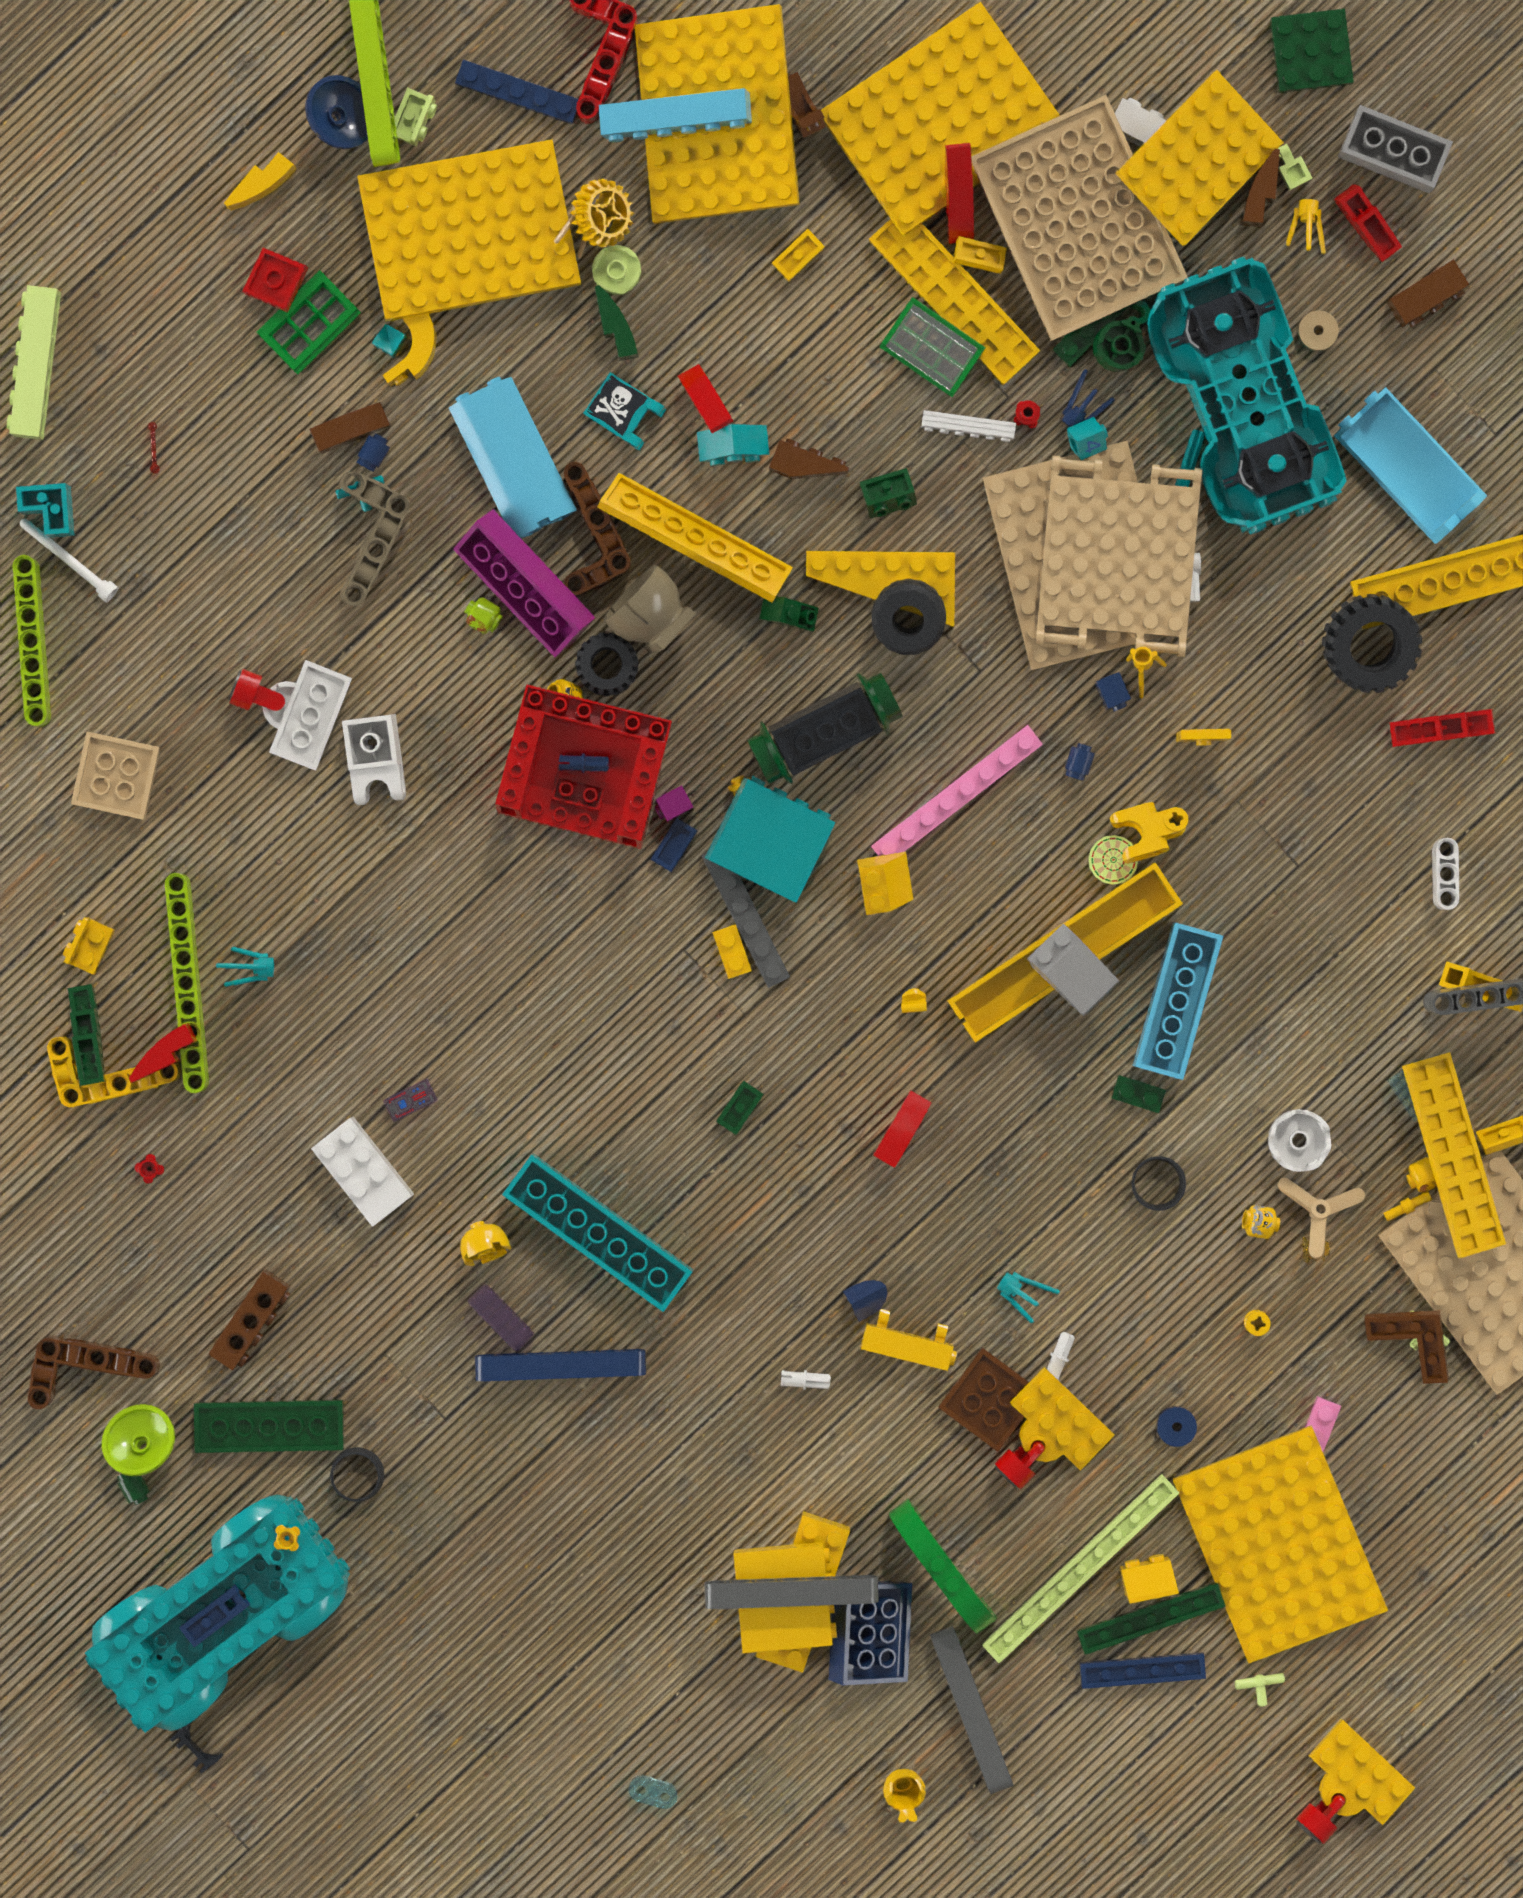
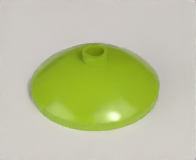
(130, 1430)

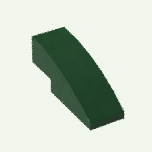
(615, 325)

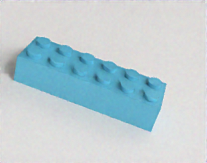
(1177, 1000)

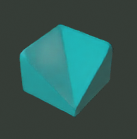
(389, 340)

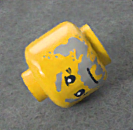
(1260, 1222)

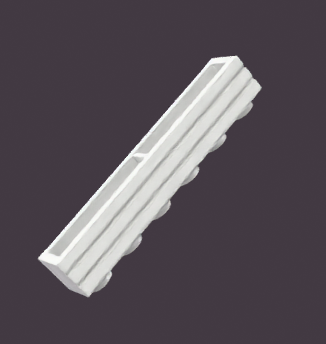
(968, 425)

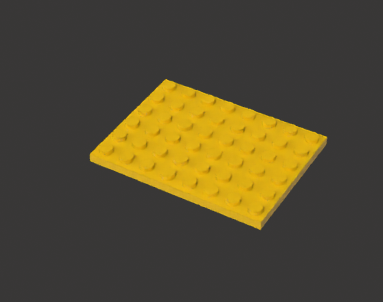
(942, 92)
(727, 167)
(468, 230)
(1280, 1544)

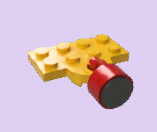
(1053, 1427)
(1353, 1781)

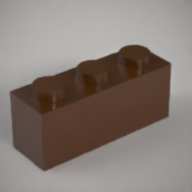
(1428, 294)

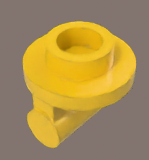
(914, 1001)

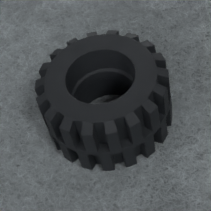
(585, 658)

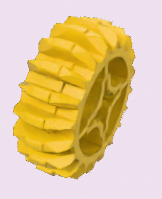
(595, 218)

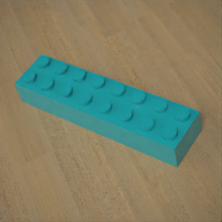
(597, 1232)

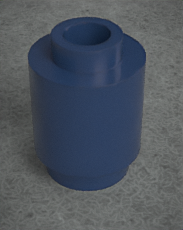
(373, 452)
(1079, 761)

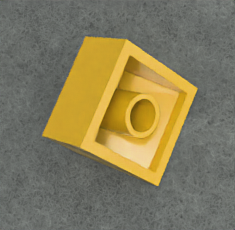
(885, 882)
(1148, 1579)

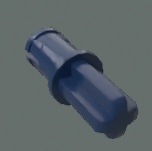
(584, 763)

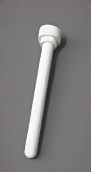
(105, 589)

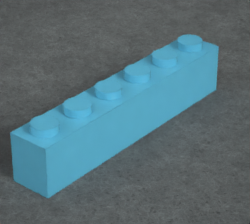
(675, 114)

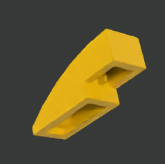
(260, 183)

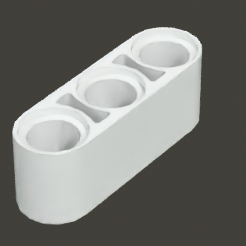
(1452, 862)

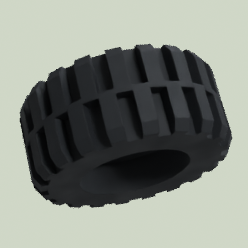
(1394, 665)

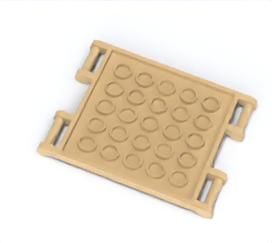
(1118, 556)

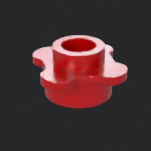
(148, 1176)

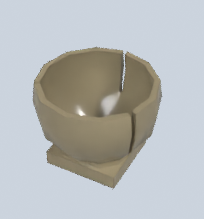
(649, 611)

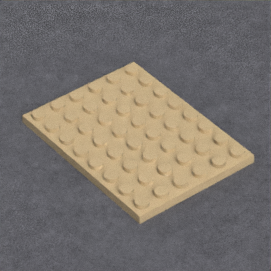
(1073, 222)
(1019, 515)
(1476, 1293)

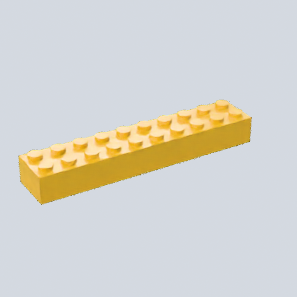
(1099, 926)

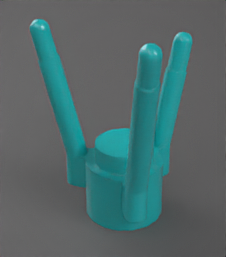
(262, 966)
(1010, 1286)

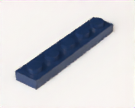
(517, 91)
(1142, 1670)

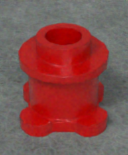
(1021, 419)

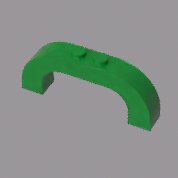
(940, 1567)

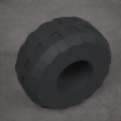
(908, 640)

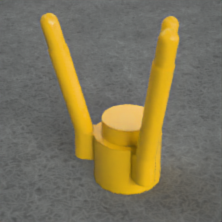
(1308, 212)
(1143, 660)

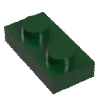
(1138, 1094)
(739, 1107)

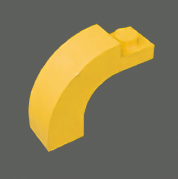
(421, 351)
(1459, 976)

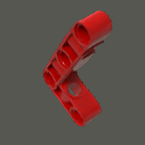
(613, 47)

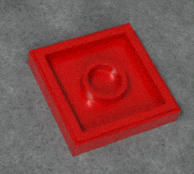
(275, 279)

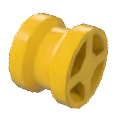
(1253, 1321)

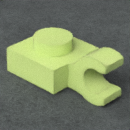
(1294, 171)

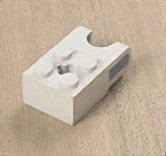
(374, 764)

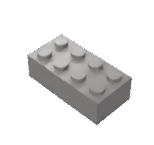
(1395, 149)

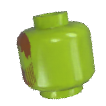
(483, 615)

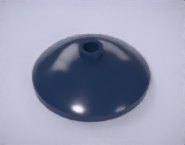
(344, 99)

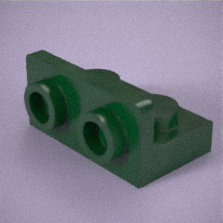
(888, 493)

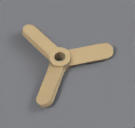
(1318, 1220)

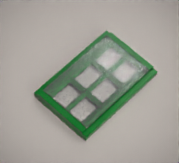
(311, 324)
(932, 347)

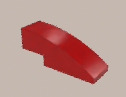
(1368, 222)
(705, 398)
(163, 1052)
(902, 1129)

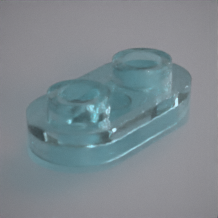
(654, 1789)

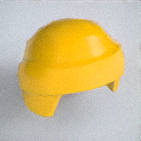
(904, 1792)

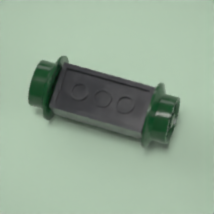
(825, 728)

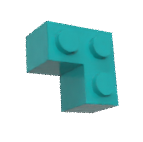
(733, 444)
(53, 502)

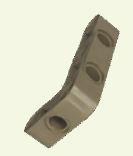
(383, 532)

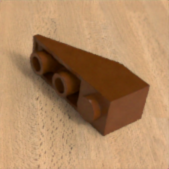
(799, 463)

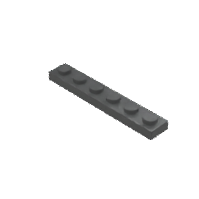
(748, 923)

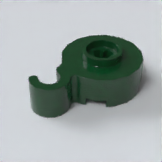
(1128, 334)

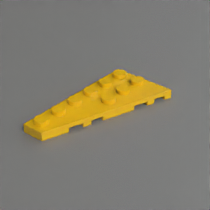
(873, 571)

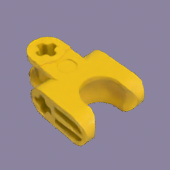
(1153, 828)

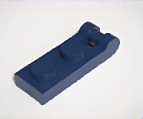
(213, 1616)

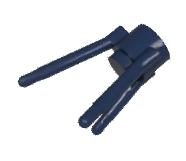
(1077, 414)

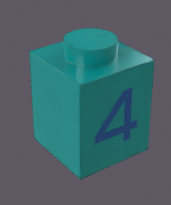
(1087, 438)

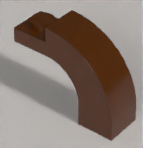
(804, 113)

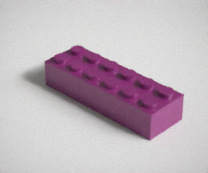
(524, 583)

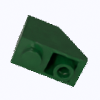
(789, 613)

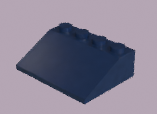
(873, 1638)

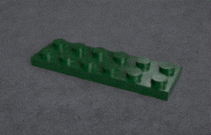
(269, 1426)

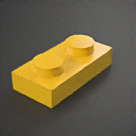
(798, 255)
(979, 255)
(732, 951)
(1501, 1135)

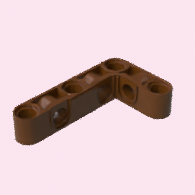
(605, 536)
(80, 1355)

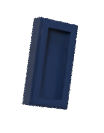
(674, 845)

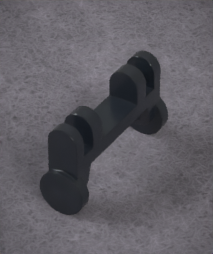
(206, 1758)

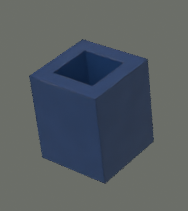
(1113, 692)

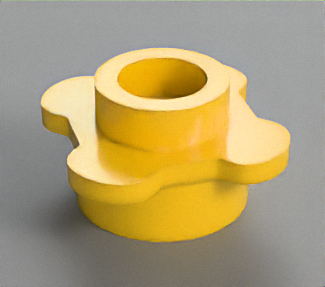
(290, 1544)

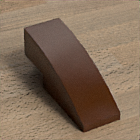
(1261, 192)
(349, 427)

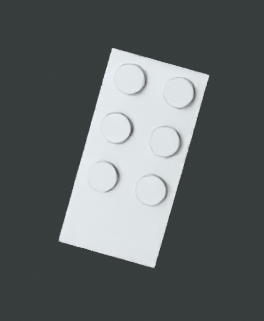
(362, 1171)

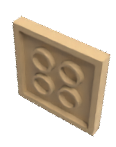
(115, 775)

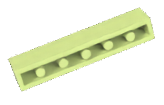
(34, 362)

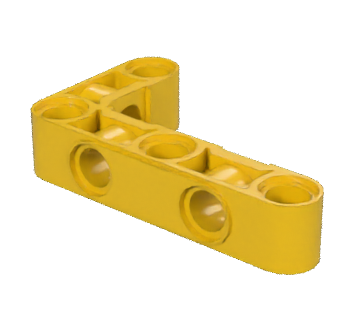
(66, 1078)

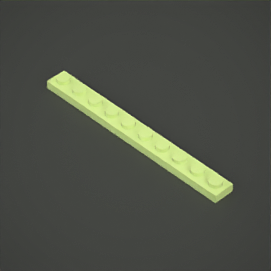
(1080, 1568)

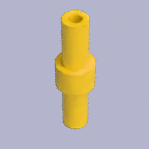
(1407, 1206)

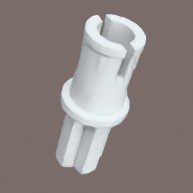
(1060, 1354)
(805, 1380)

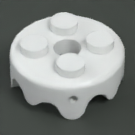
(1312, 1152)

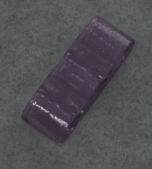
(501, 1317)

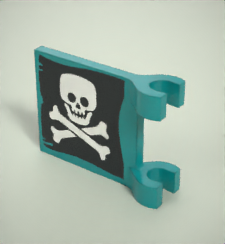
(621, 408)

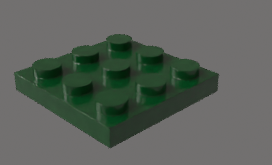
(1311, 50)

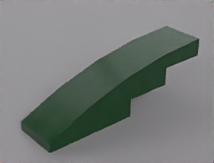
(86, 1034)

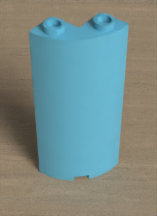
(512, 457)
(1409, 465)

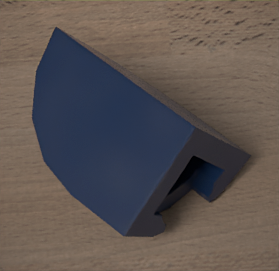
(866, 1298)

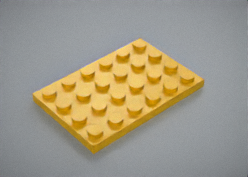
(1199, 157)

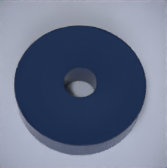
(1184, 1434)

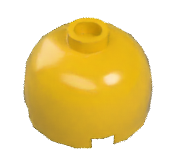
(483, 1243)

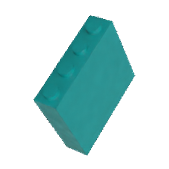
(770, 838)

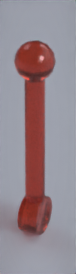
(154, 468)

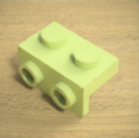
(413, 116)

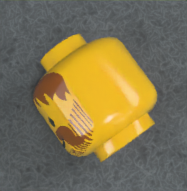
(1421, 1176)

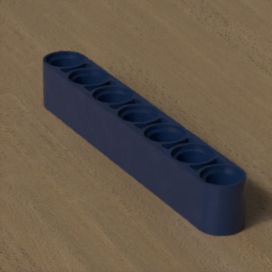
(560, 1365)

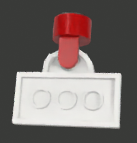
(299, 710)

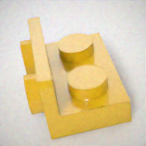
(88, 945)

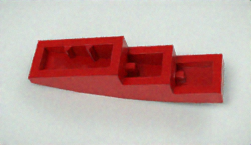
(959, 191)
(1442, 727)

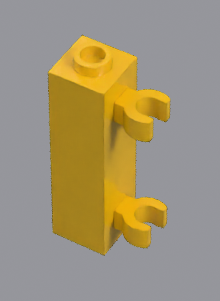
(908, 1346)

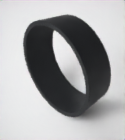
(1182, 1185)
(370, 1455)

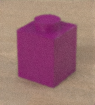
(673, 804)

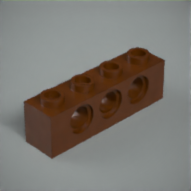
(223, 1348)

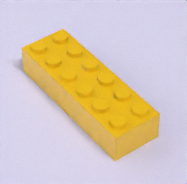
(834, 1536)

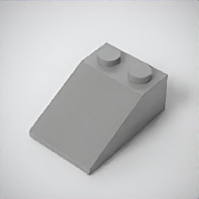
(1072, 970)

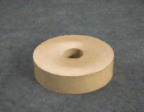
(1326, 323)

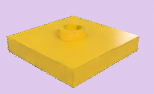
(1203, 736)

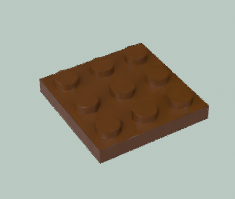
(983, 1399)

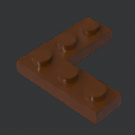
(1422, 1325)

